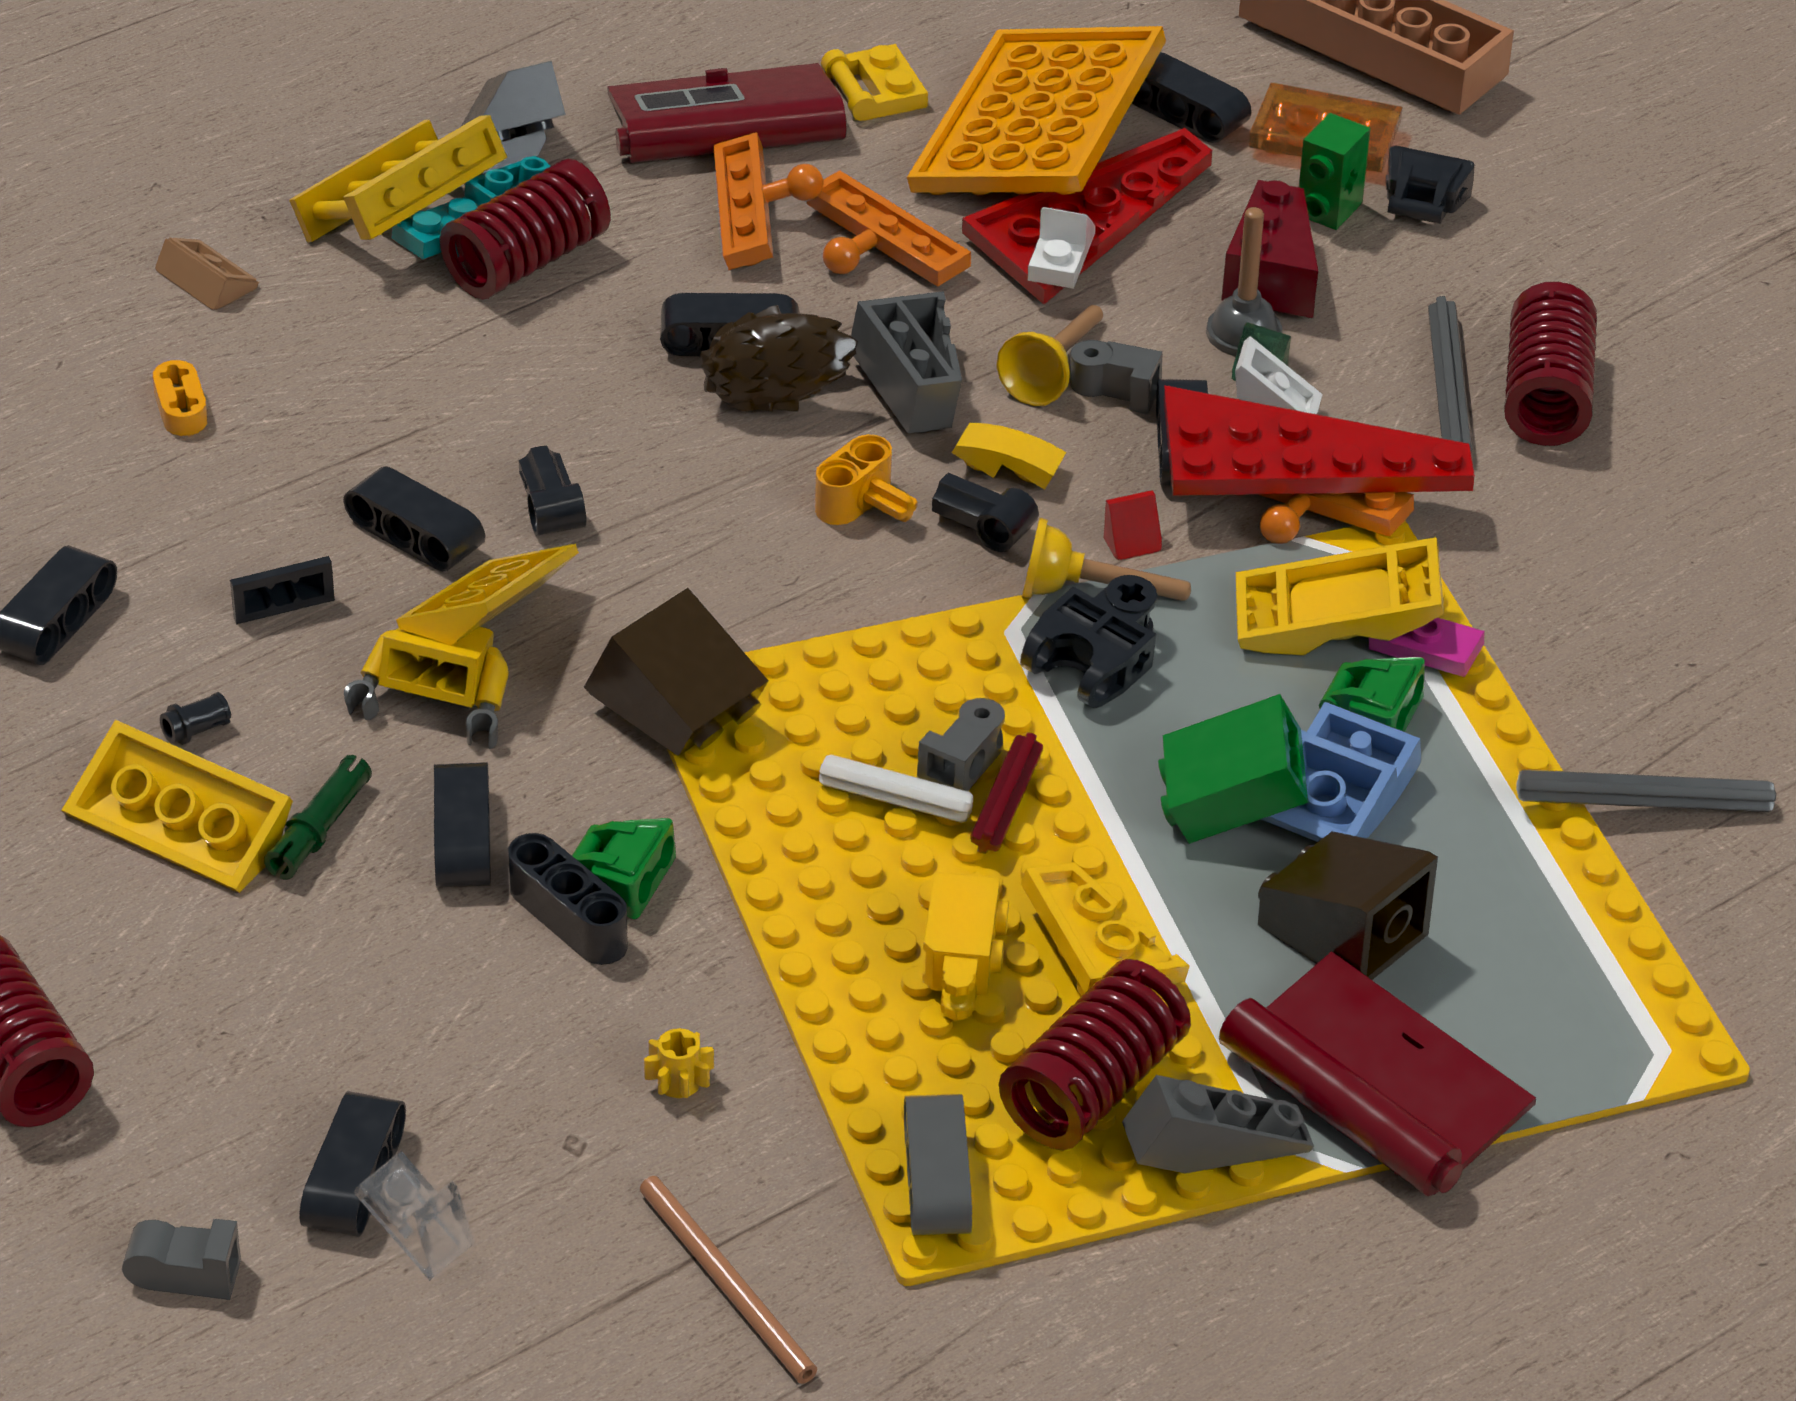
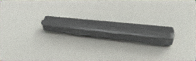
(1449, 371)
(1645, 790)

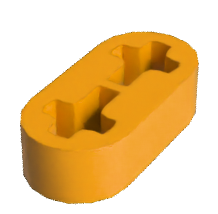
(173, 399)

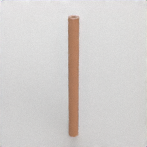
(728, 1280)

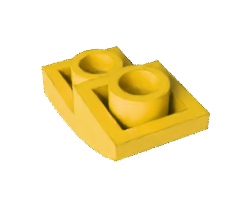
(989, 446)

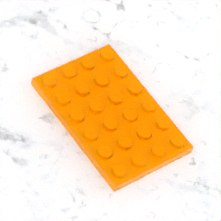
(1037, 110)

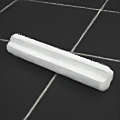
(896, 788)

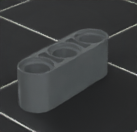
(937, 1164)

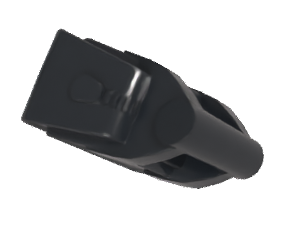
(1426, 183)

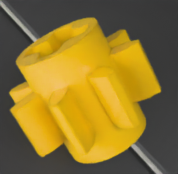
(679, 1063)

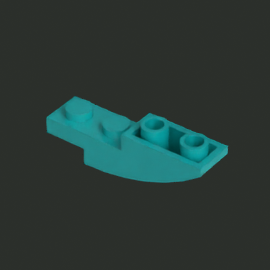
(423, 229)

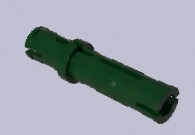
(308, 830)

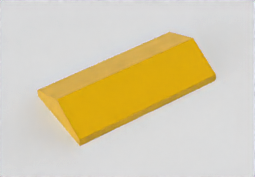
(483, 594)
(179, 807)

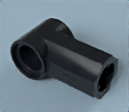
(551, 497)
(995, 517)

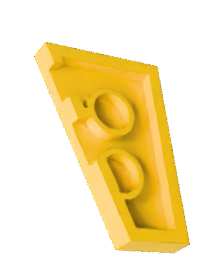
(1089, 927)

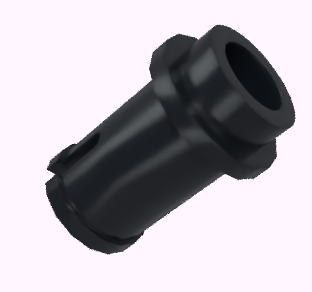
(183, 722)

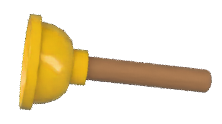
(1037, 365)
(1055, 562)

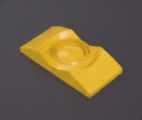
(1339, 597)

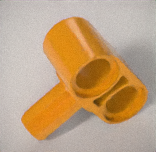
(858, 480)

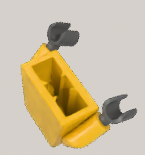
(458, 674)

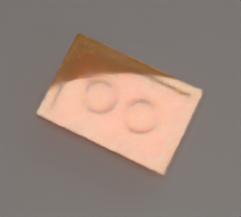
(1293, 112)

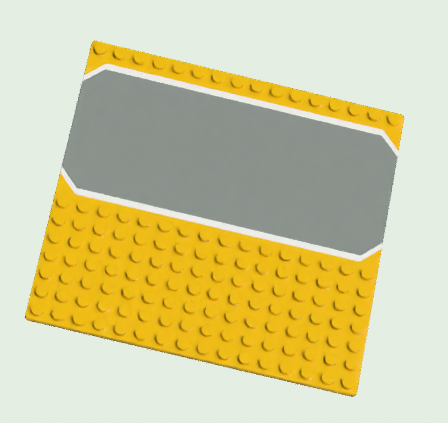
(1528, 959)

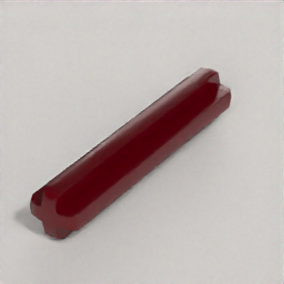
(1006, 793)

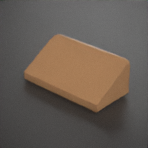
(203, 272)

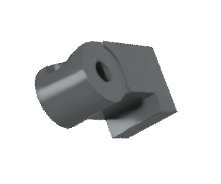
(1116, 372)
(965, 748)
(184, 1258)

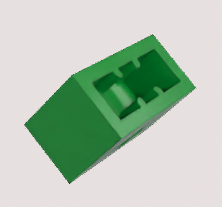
(1334, 169)

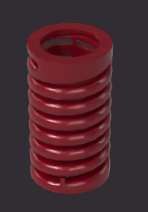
(525, 228)
(1551, 364)
(1094, 1054)
(40, 1059)

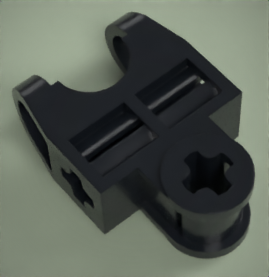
(1101, 636)

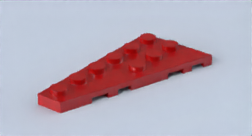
(1115, 198)
(1264, 449)

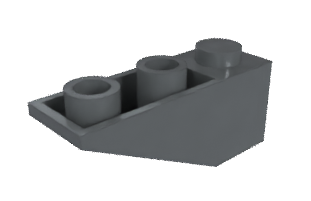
(1207, 1127)

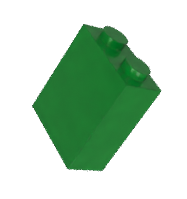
(1233, 769)

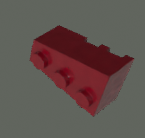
(1287, 250)

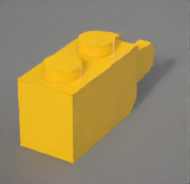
(962, 940)

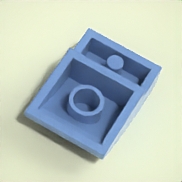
(1351, 774)

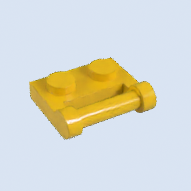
(886, 76)

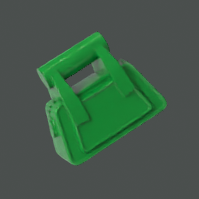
(1379, 689)
(629, 857)

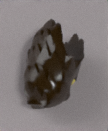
(775, 359)

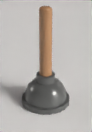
(1246, 304)

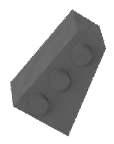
(910, 358)

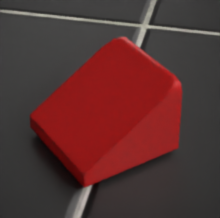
(1132, 525)

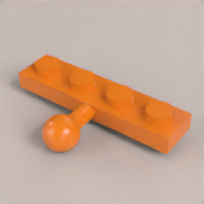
(745, 198)
(887, 228)
(1370, 511)

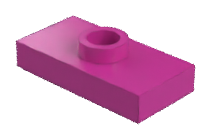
(1439, 642)

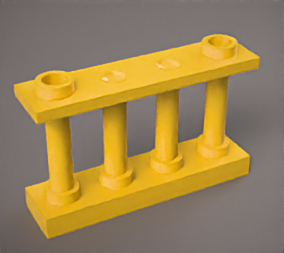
(398, 179)

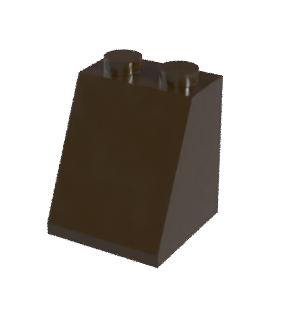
(677, 675)
(1351, 899)

